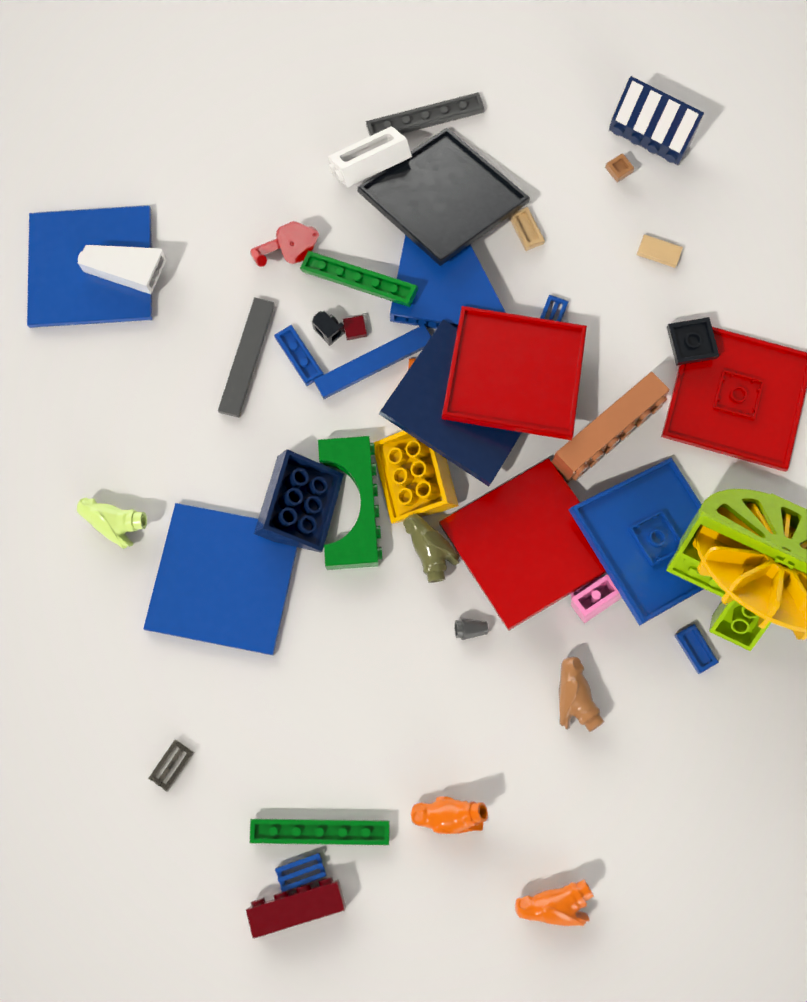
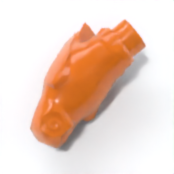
(450, 815)
(557, 905)

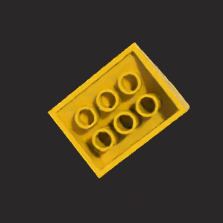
(413, 477)

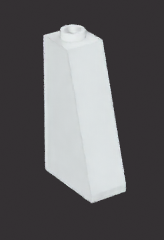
(127, 266)

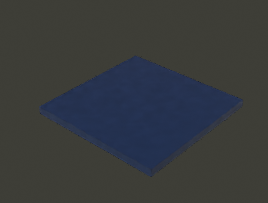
(418, 409)

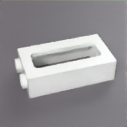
(369, 156)

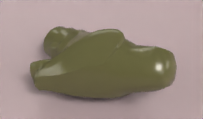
(430, 547)

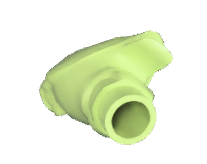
(112, 520)

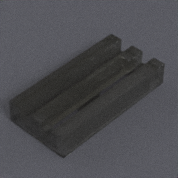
(153, 777)

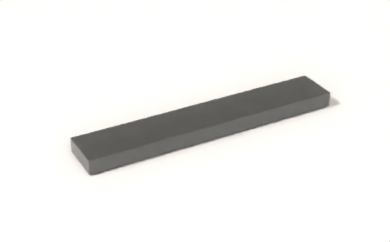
(428, 115)
(246, 357)

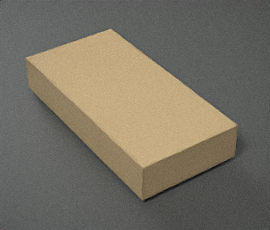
(526, 229)
(659, 251)

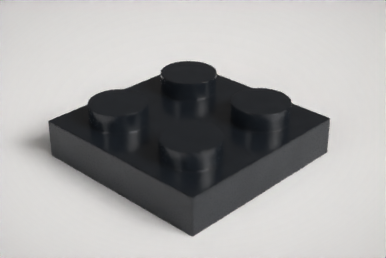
(692, 341)

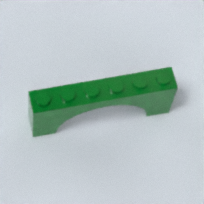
(359, 546)

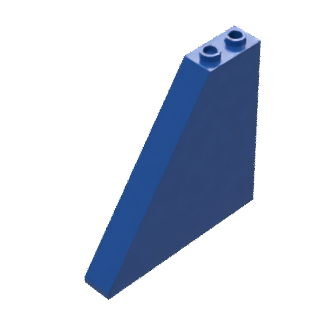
(442, 288)

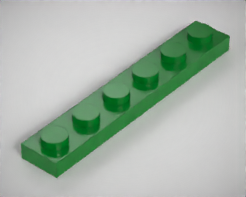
(359, 278)
(319, 831)

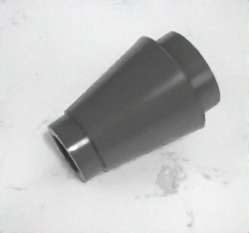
(470, 628)

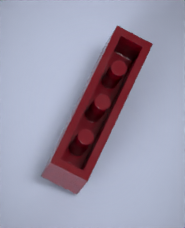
(295, 908)

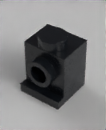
(327, 327)

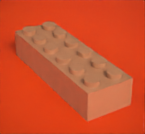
(610, 427)

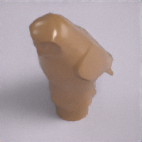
(576, 696)

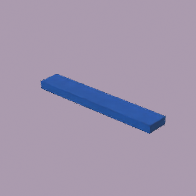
(372, 362)

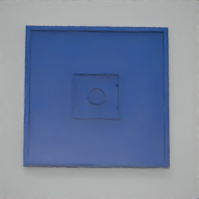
(56, 283)
(637, 533)
(220, 581)

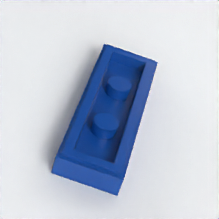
(298, 355)

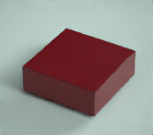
(354, 327)

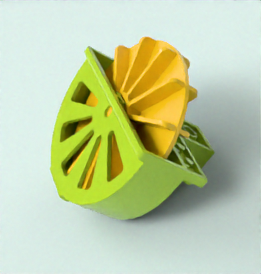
(752, 556)

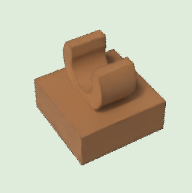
(619, 167)

